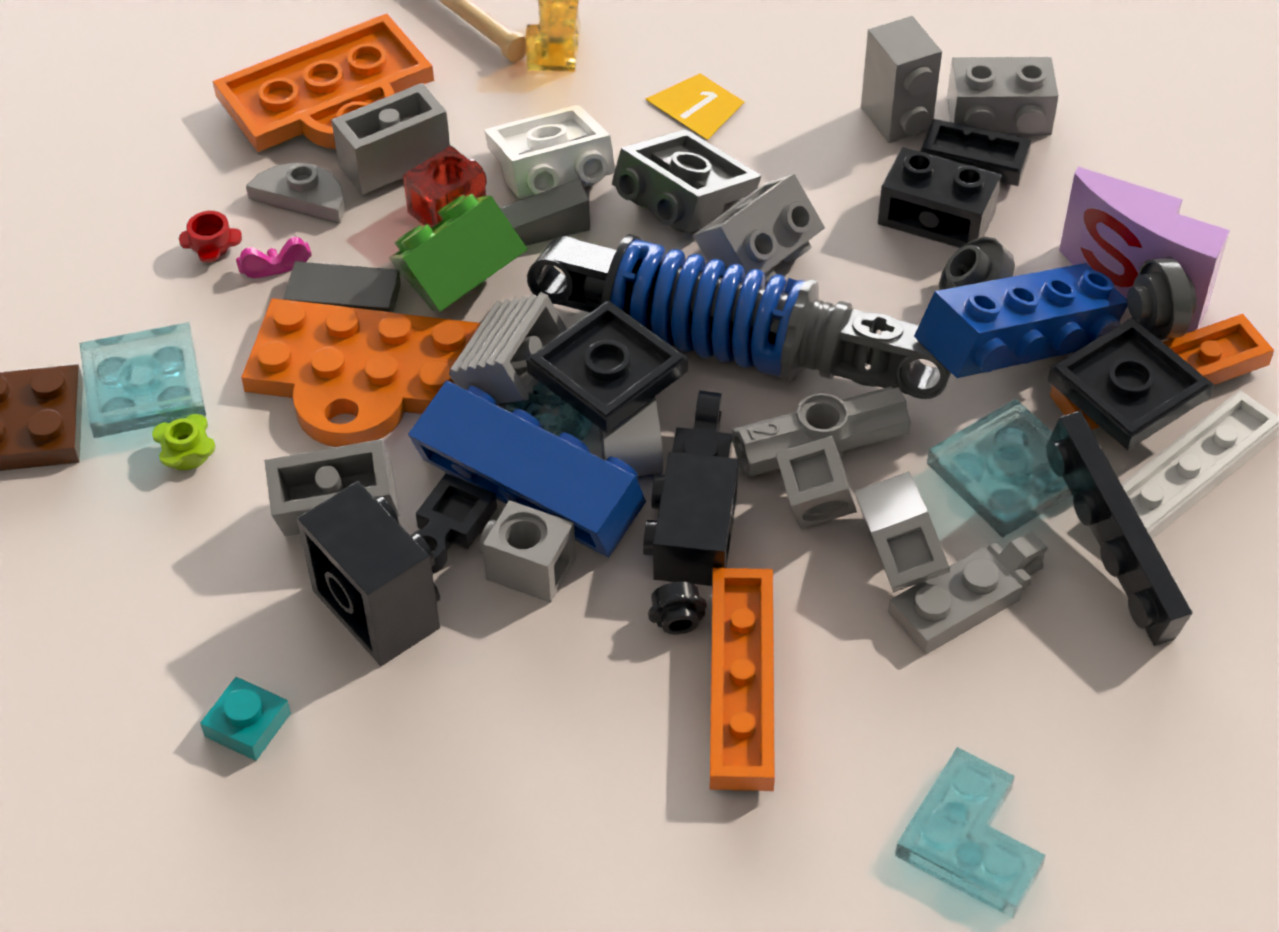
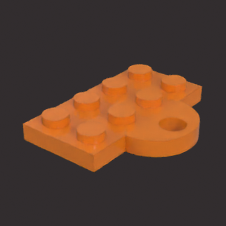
(320, 82)
(352, 364)

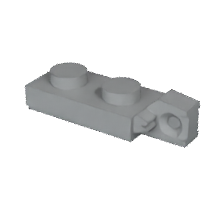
(969, 593)

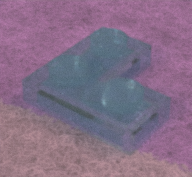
(955, 840)

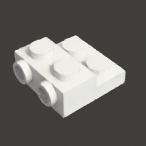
(551, 151)

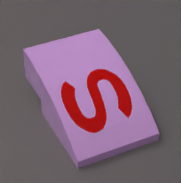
(1123, 225)

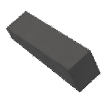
(550, 214)

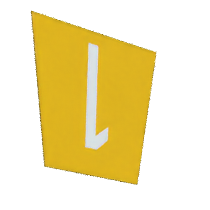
(698, 104)

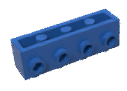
(1019, 319)
(528, 465)

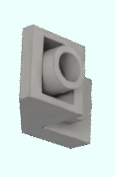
(902, 531)

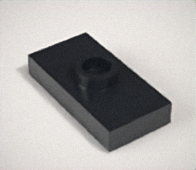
(979, 148)

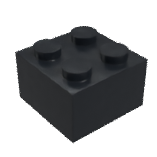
(370, 571)

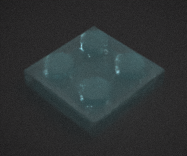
(141, 379)
(1001, 467)

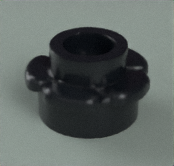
(677, 607)

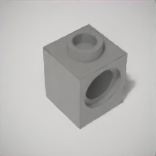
(816, 482)
(528, 550)

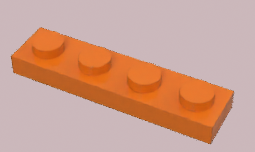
(1215, 351)
(742, 680)

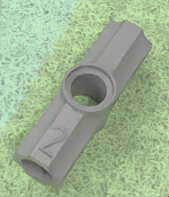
(850, 421)

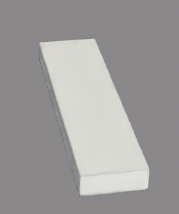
(1200, 461)

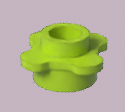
(184, 442)

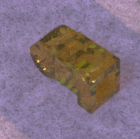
(555, 40)

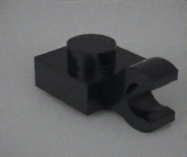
(705, 436)

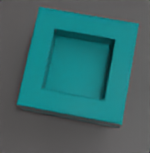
(245, 718)

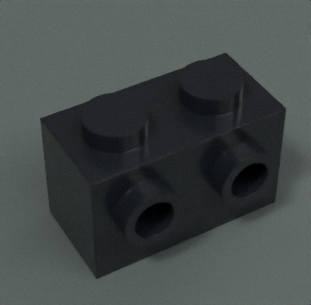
(938, 198)

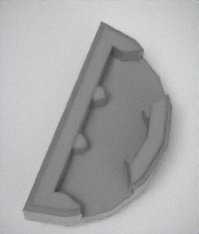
(299, 189)

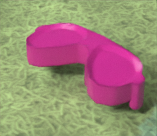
(257, 264)

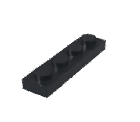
(1123, 539)

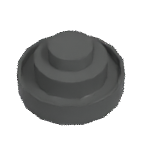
(977, 262)
(1162, 298)

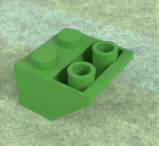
(457, 251)

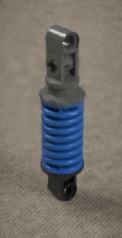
(736, 316)

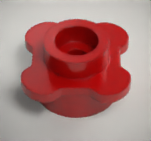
(209, 235)

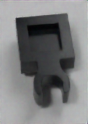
(453, 514)

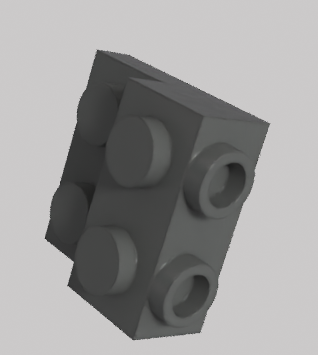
(682, 179)

